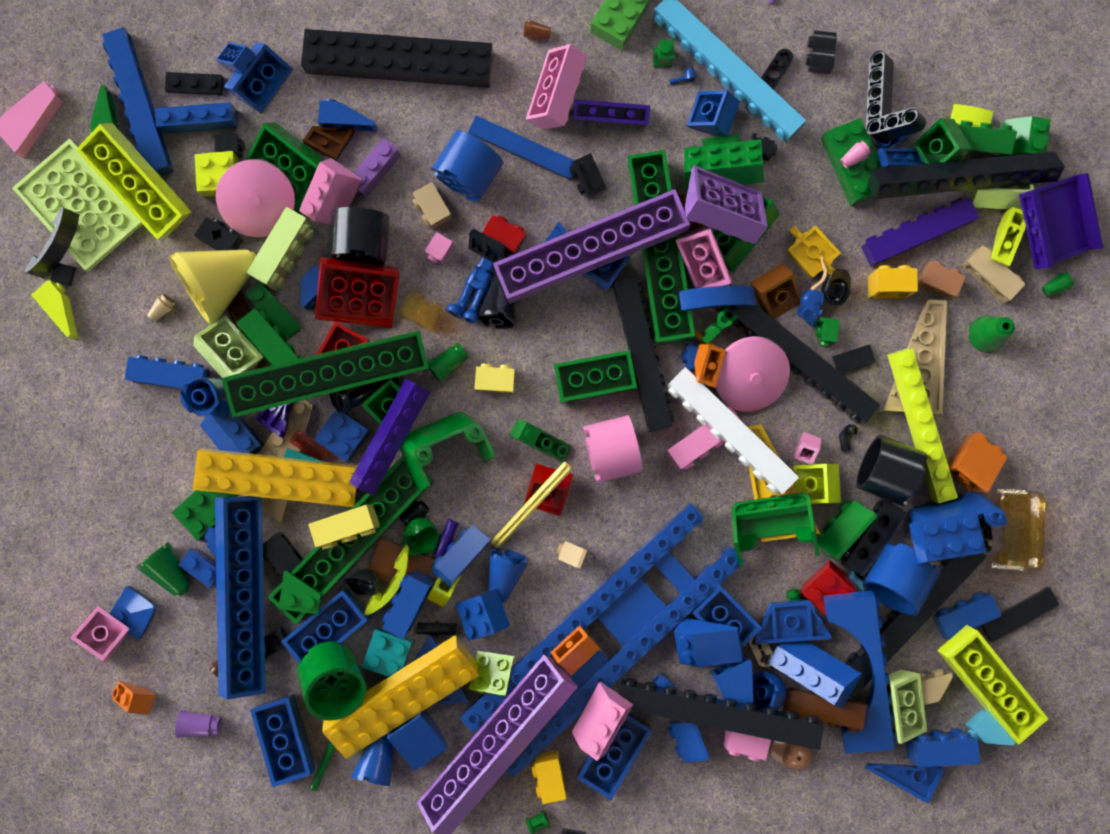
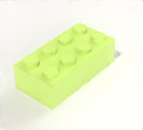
(281, 249)

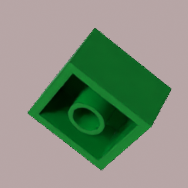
(943, 142)

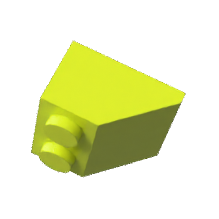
(819, 482)

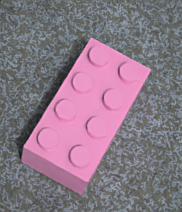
(556, 87)

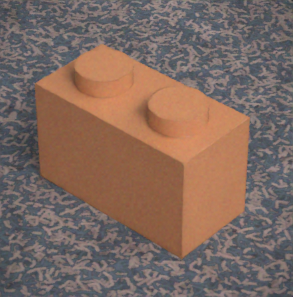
(941, 280)

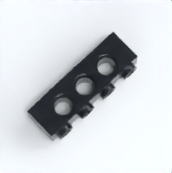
(893, 517)

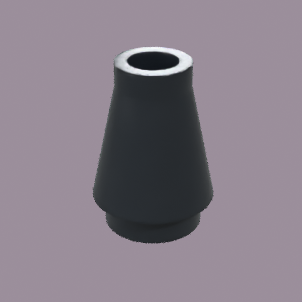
(417, 509)

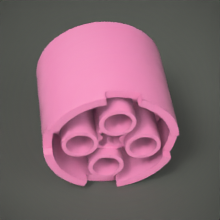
(613, 449)

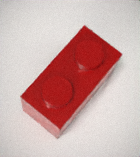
(507, 234)

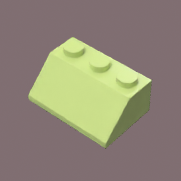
(998, 197)
(226, 348)
(907, 705)

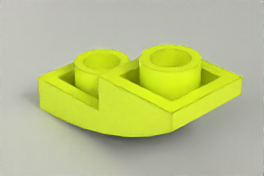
(970, 113)

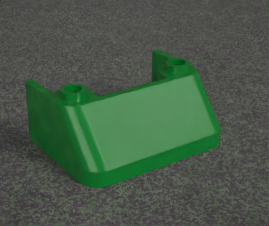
(416, 445)
(772, 518)

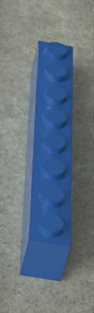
(136, 99)

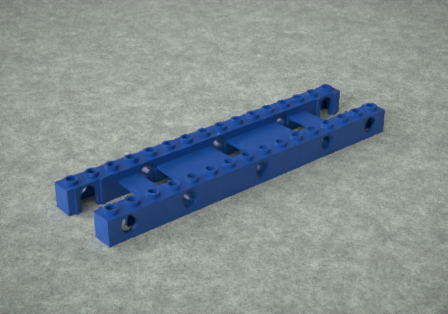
(629, 613)

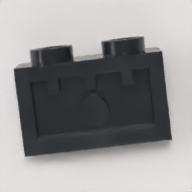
(587, 175)
(487, 246)

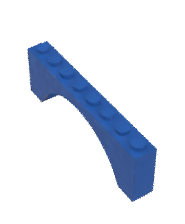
(859, 616)

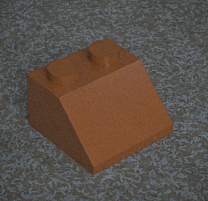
(777, 291)

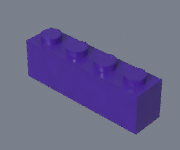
(611, 112)

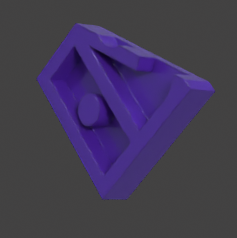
(276, 419)

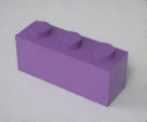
(376, 166)

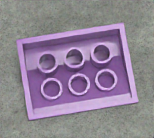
(725, 205)

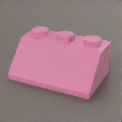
(329, 189)
(703, 258)
(601, 721)

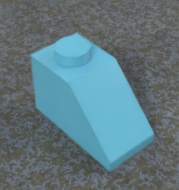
(988, 730)

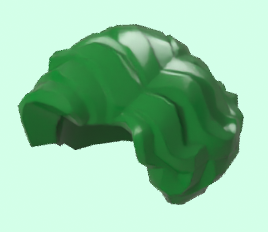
(420, 536)

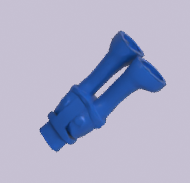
(479, 281)

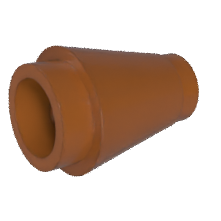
(536, 30)

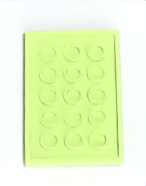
(71, 183)

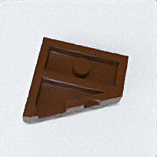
(328, 140)

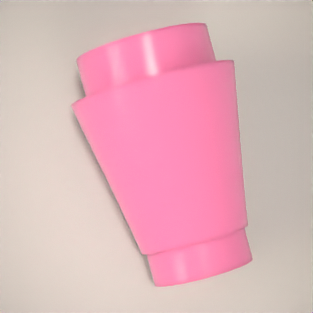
(855, 155)

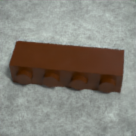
(852, 715)

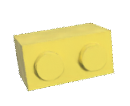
(495, 379)

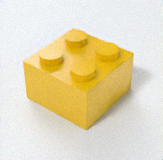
(892, 282)
(550, 777)

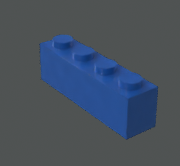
(196, 118)
(162, 373)

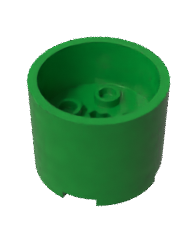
(331, 681)

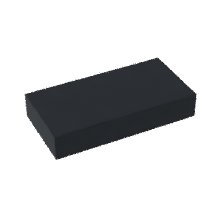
(854, 359)

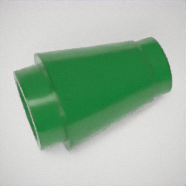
(1059, 284)

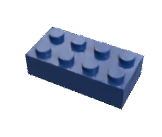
(235, 57)

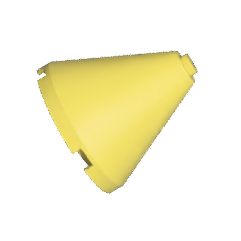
(212, 278)

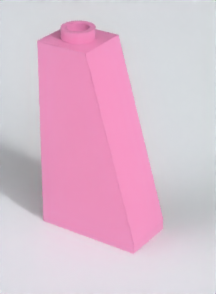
(29, 117)

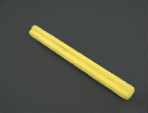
(531, 504)

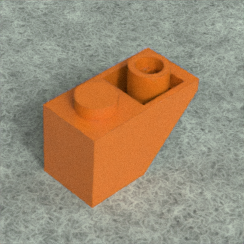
(133, 698)

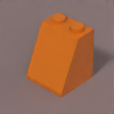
(976, 463)

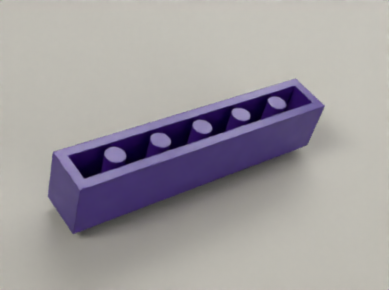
(920, 231)
(389, 437)

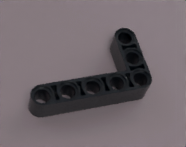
(880, 121)

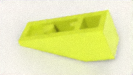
(1008, 236)
(56, 304)

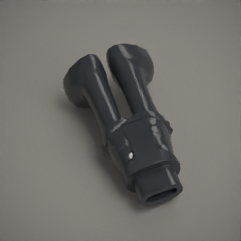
(343, 402)

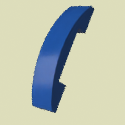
(717, 297)

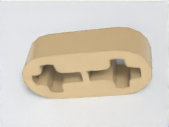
(757, 655)

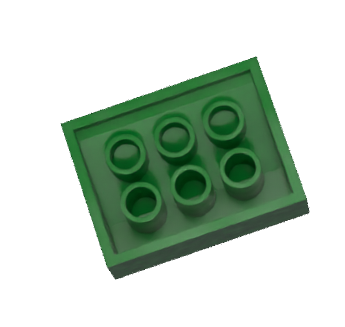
(289, 155)

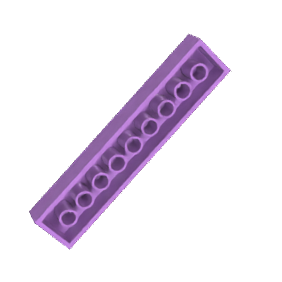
(592, 246)
(496, 745)

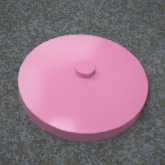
(253, 197)
(753, 374)

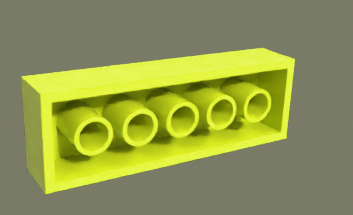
(133, 180)
(992, 683)

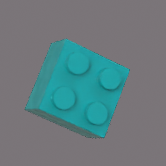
(387, 652)

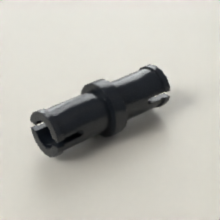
(436, 628)

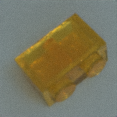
(421, 311)

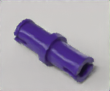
(446, 537)

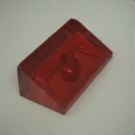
(308, 445)

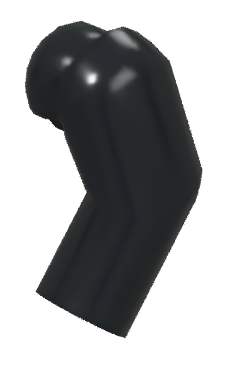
(845, 435)

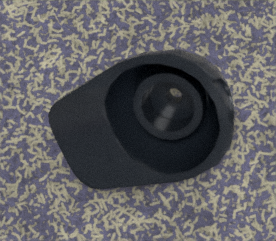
(364, 582)

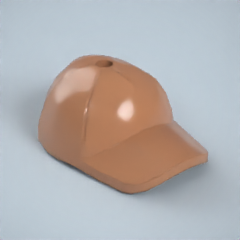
(788, 755)

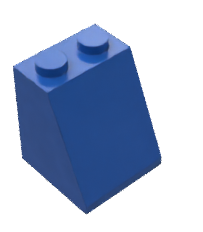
(734, 680)
(418, 740)

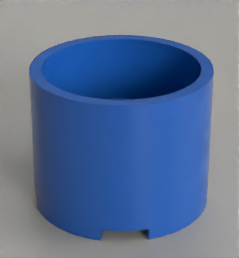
(467, 165)
(900, 579)

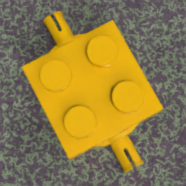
(809, 249)

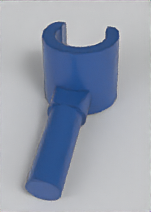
(688, 77)

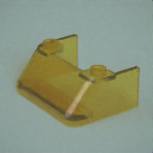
(1024, 530)

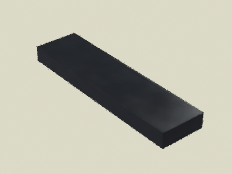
(1020, 614)

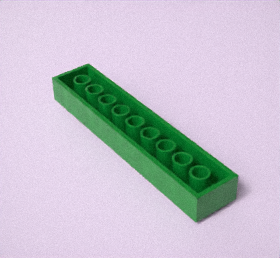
(662, 261)
(324, 373)
(327, 567)

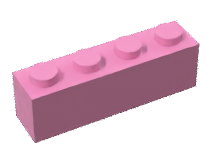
(694, 446)

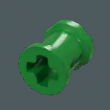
(537, 822)

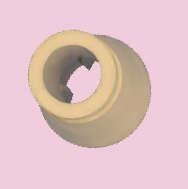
(161, 307)

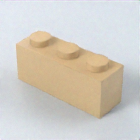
(993, 275)

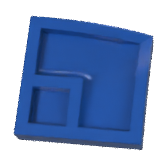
(134, 611)

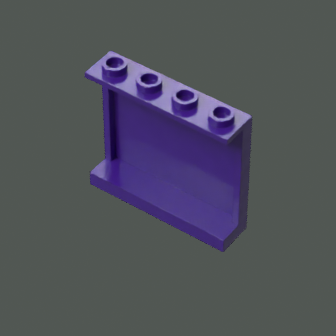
(1061, 220)

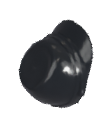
(837, 287)

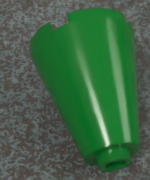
(990, 332)
(165, 570)

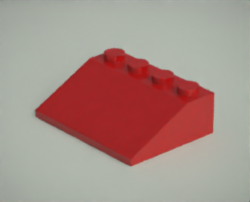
(356, 292)

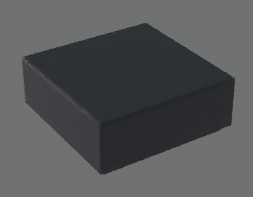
(63, 274)

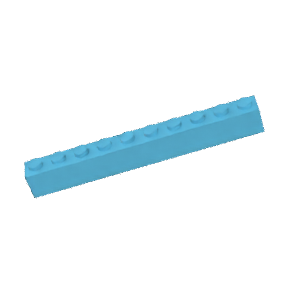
(728, 69)

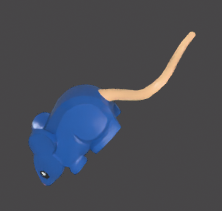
(811, 301)

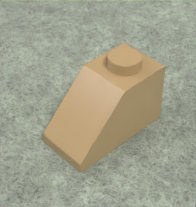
(571, 554)

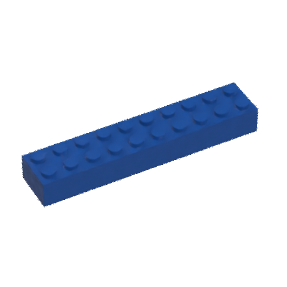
(240, 596)

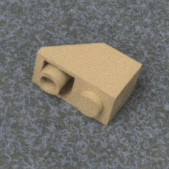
(935, 685)

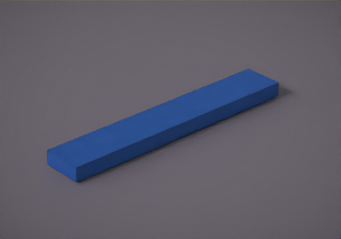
(521, 147)

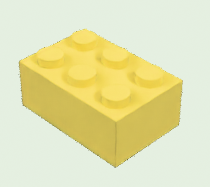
(344, 526)

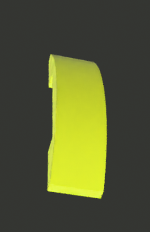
(379, 600)

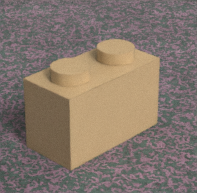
(432, 206)

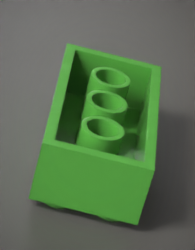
(618, 20)

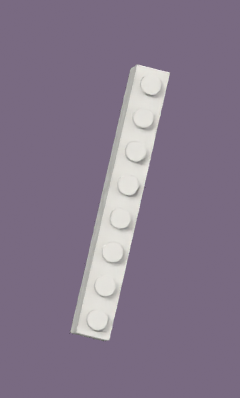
(732, 432)

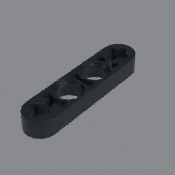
(772, 82)

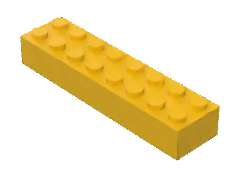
(274, 477)
(403, 696)

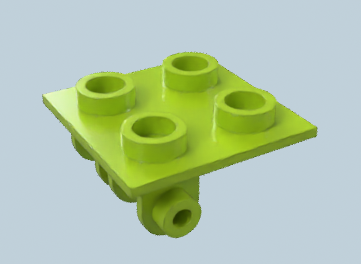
(493, 673)

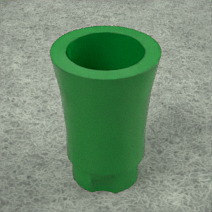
(447, 362)

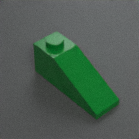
(104, 109)
(273, 309)

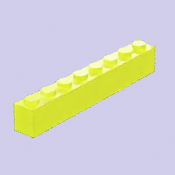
(922, 424)

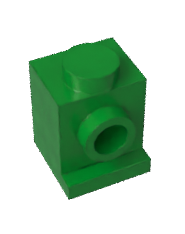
(663, 54)
(827, 331)

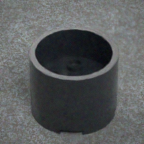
(359, 235)
(891, 470)

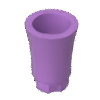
(197, 725)

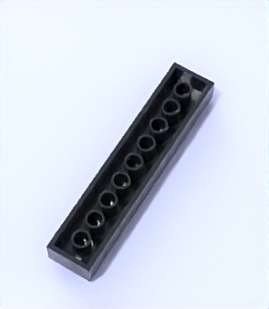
(397, 58)

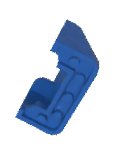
(965, 503)

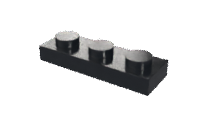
(194, 83)

